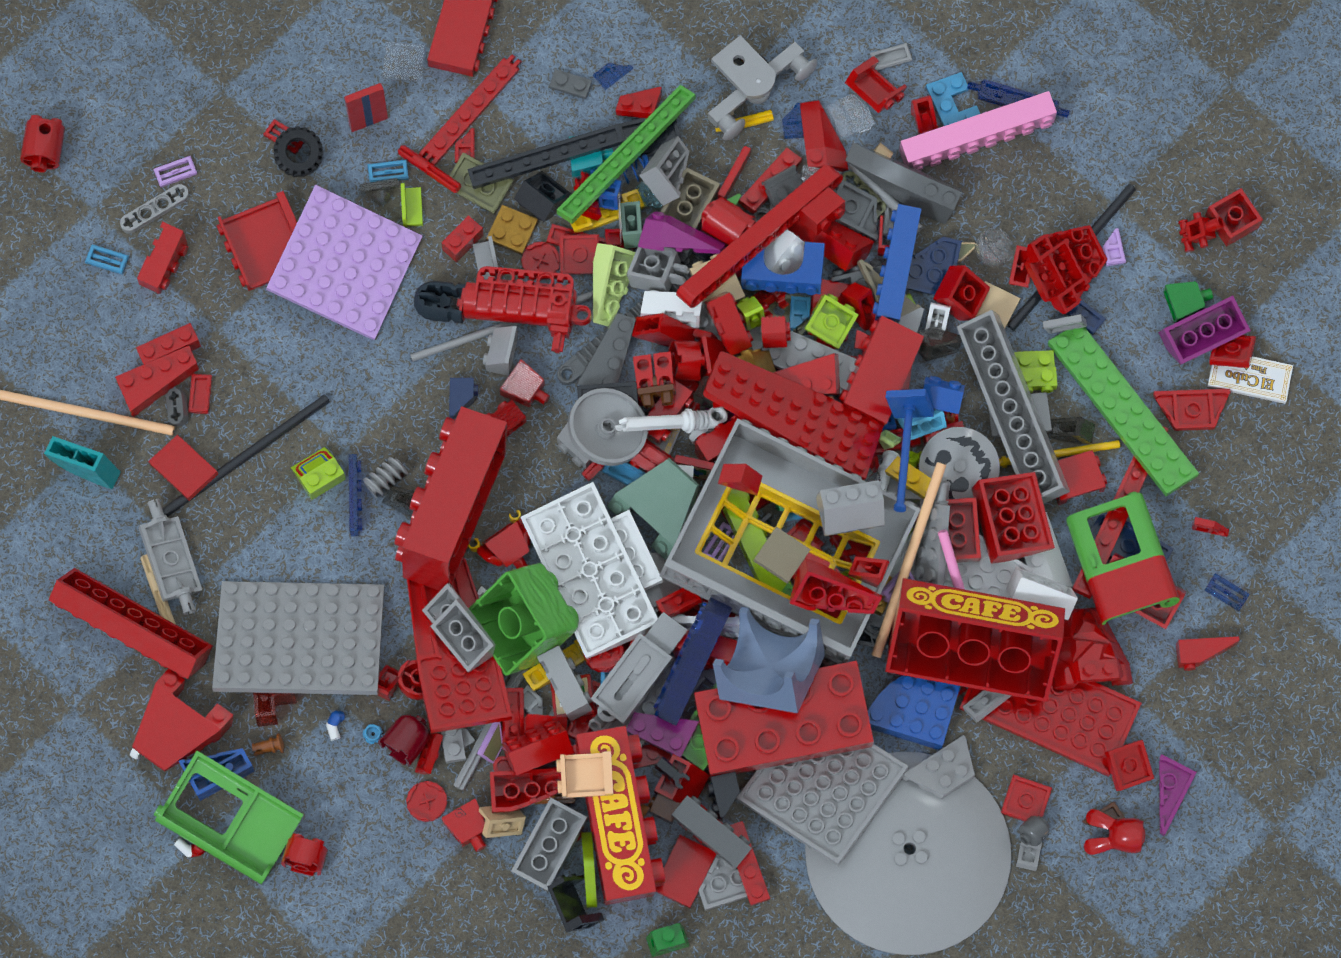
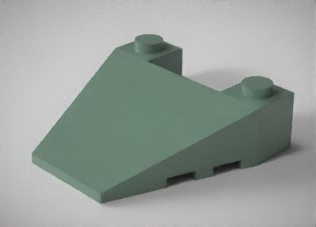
(662, 499)

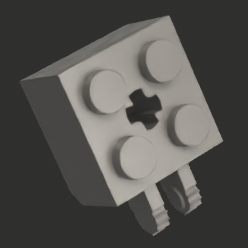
(656, 269)

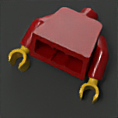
(506, 545)

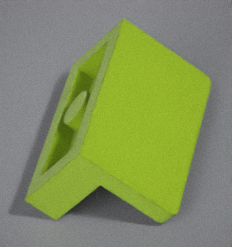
(411, 206)

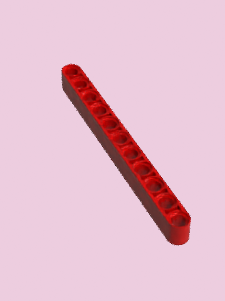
(756, 238)

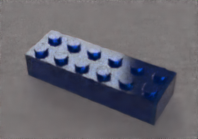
(691, 660)

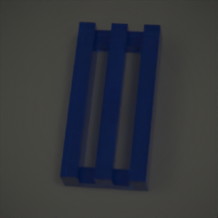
(1224, 599)

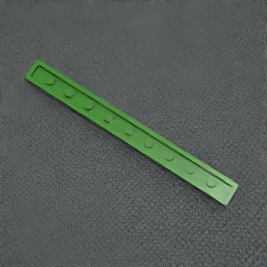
(625, 154)

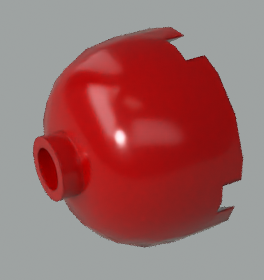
(409, 680)

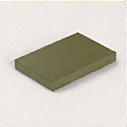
(486, 197)

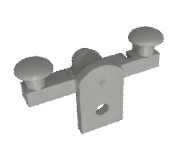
(752, 79)

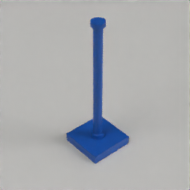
(907, 405)

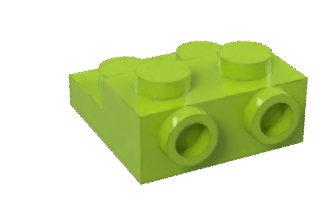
(831, 320)
(1038, 370)

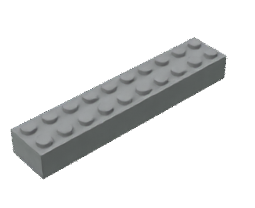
(1011, 403)

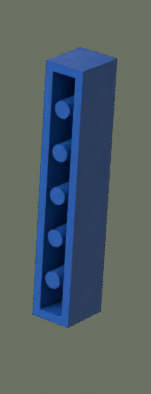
(898, 262)

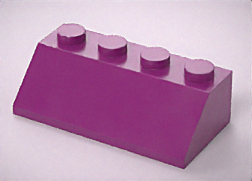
(1204, 330)

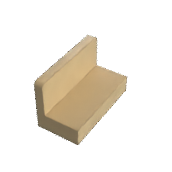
(502, 823)

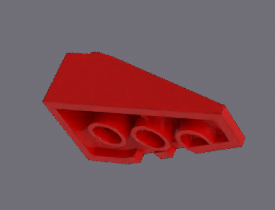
(825, 588)
(516, 792)

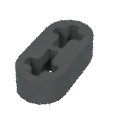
(176, 407)

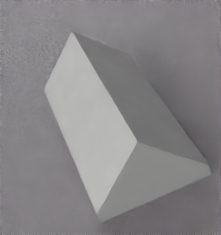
(459, 628)

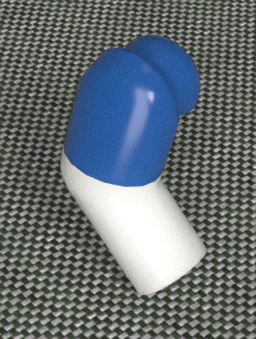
(332, 723)

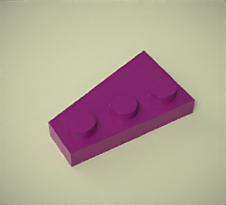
(662, 733)

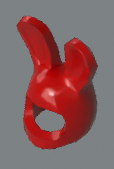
(1124, 834)

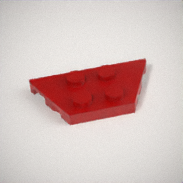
(1192, 408)

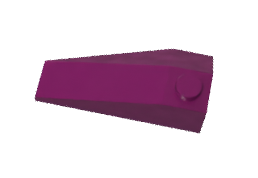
(666, 231)

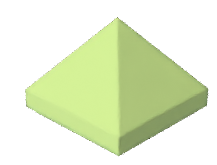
(888, 439)

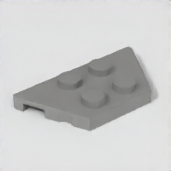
(944, 770)

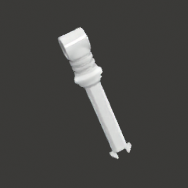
(687, 421)

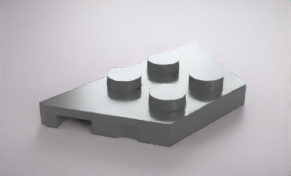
(859, 210)

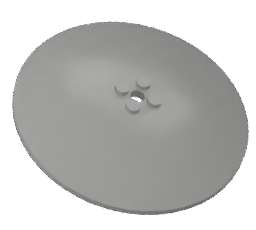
(925, 897)

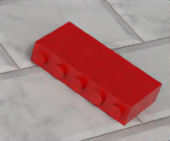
(461, 35)
(880, 368)

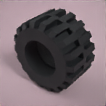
(303, 135)

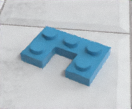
(942, 93)

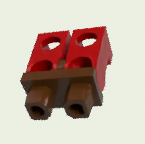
(657, 385)

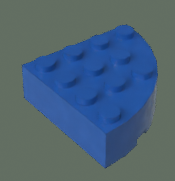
(914, 710)

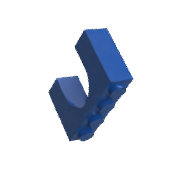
(804, 280)

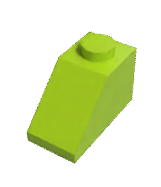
(751, 311)

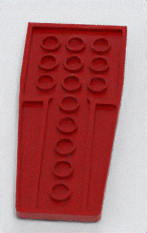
(795, 413)
(450, 692)

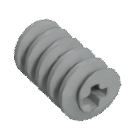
(384, 476)

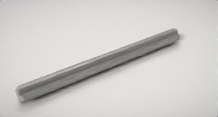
(473, 758)

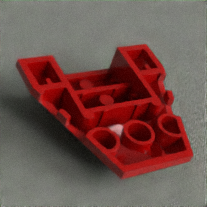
(1064, 265)
(1090, 653)

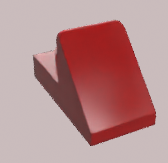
(924, 114)

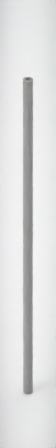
(483, 333)

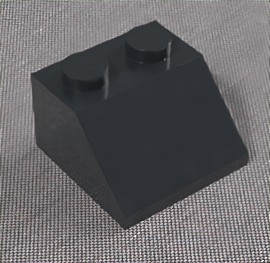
(541, 196)

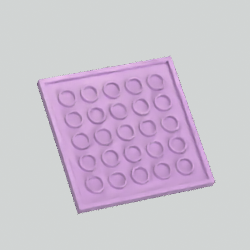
(344, 262)

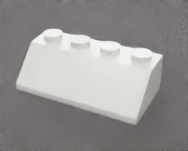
(1049, 563)

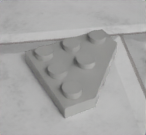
(721, 885)

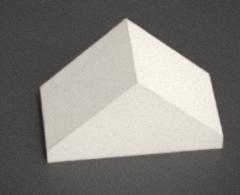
(937, 316)

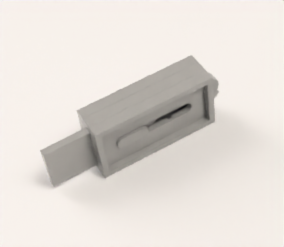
(638, 670)

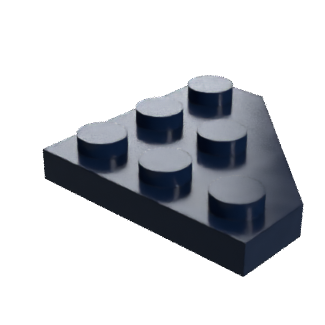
(931, 265)

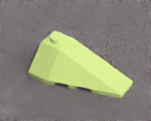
(609, 281)

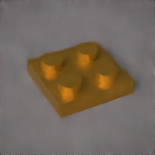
(512, 229)

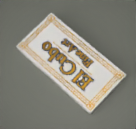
(1261, 380)

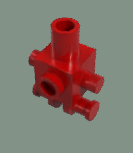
(1199, 230)

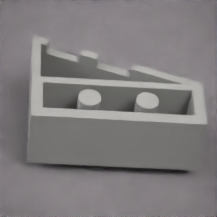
(566, 683)

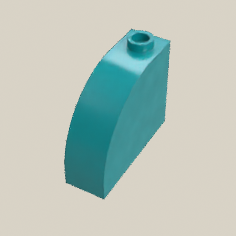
(83, 462)

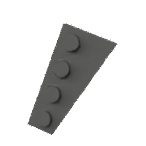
(610, 353)

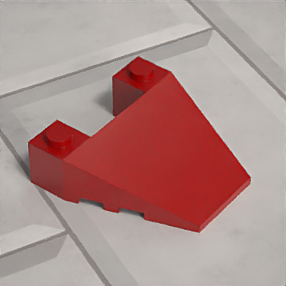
(173, 729)

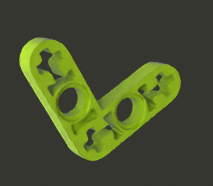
(589, 869)

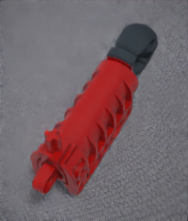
(507, 301)

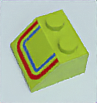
(318, 473)

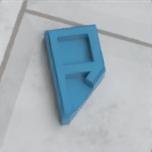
(799, 311)

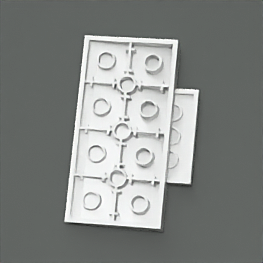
(598, 567)

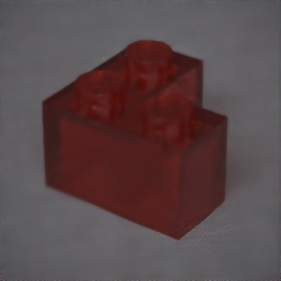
(266, 706)

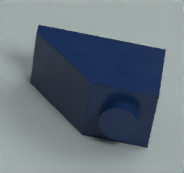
(461, 394)

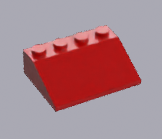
(1012, 517)

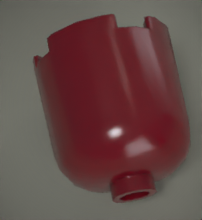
(406, 738)

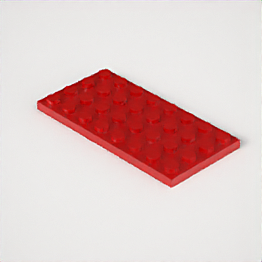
(1072, 723)

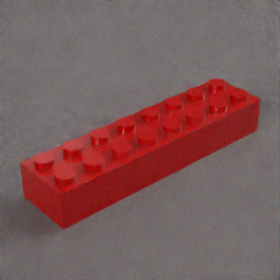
(130, 623)

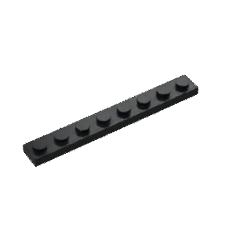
(545, 156)

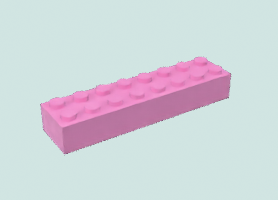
(978, 131)

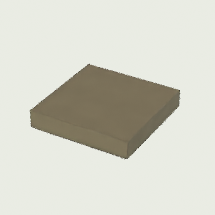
(781, 555)

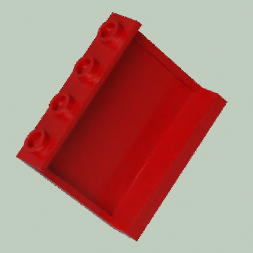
(258, 239)

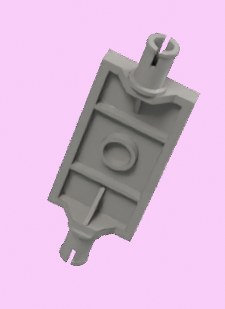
(930, 556)
(170, 558)

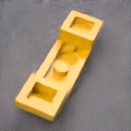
(608, 215)
(537, 677)

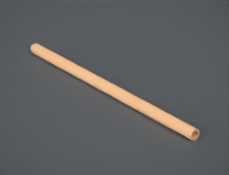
(87, 412)
(909, 558)

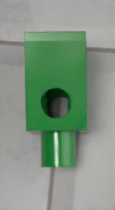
(1185, 299)
(667, 939)

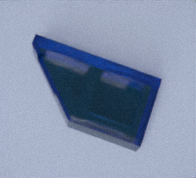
(611, 74)
(793, 123)

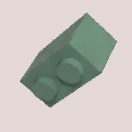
(631, 223)

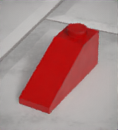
(1195, 652)

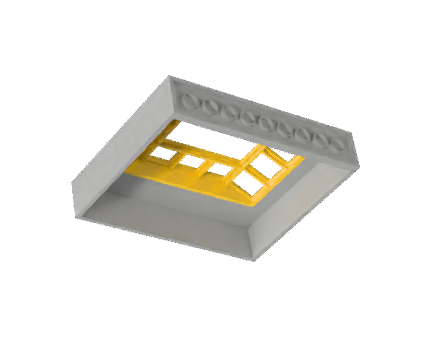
(791, 481)

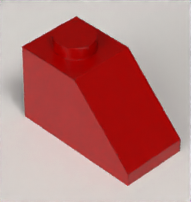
(862, 301)

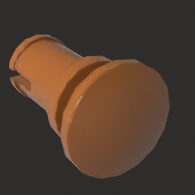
(270, 745)

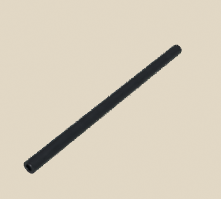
(1097, 227)
(253, 450)

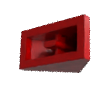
(1019, 275)
(740, 477)
(868, 570)
(387, 682)

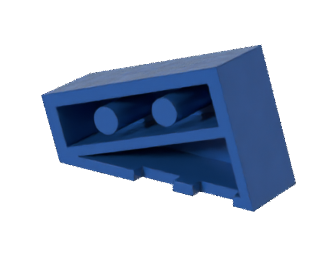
(233, 760)

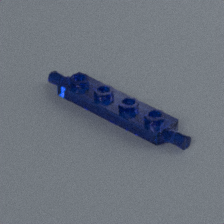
(1005, 95)

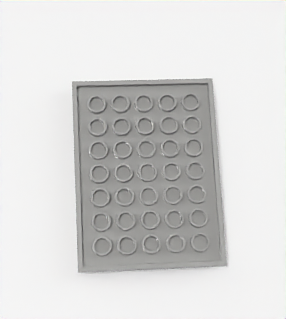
(299, 638)

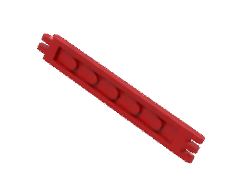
(471, 109)

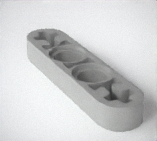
(152, 205)

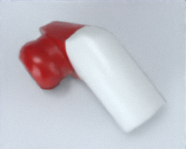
(188, 850)

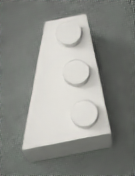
(784, 253)
(669, 304)

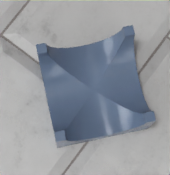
(770, 667)

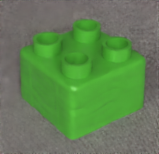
(524, 616)

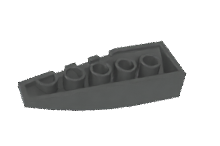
(906, 183)

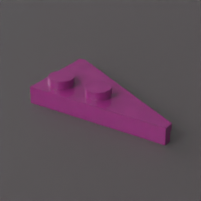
(1173, 786)

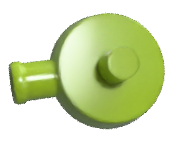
(914, 458)

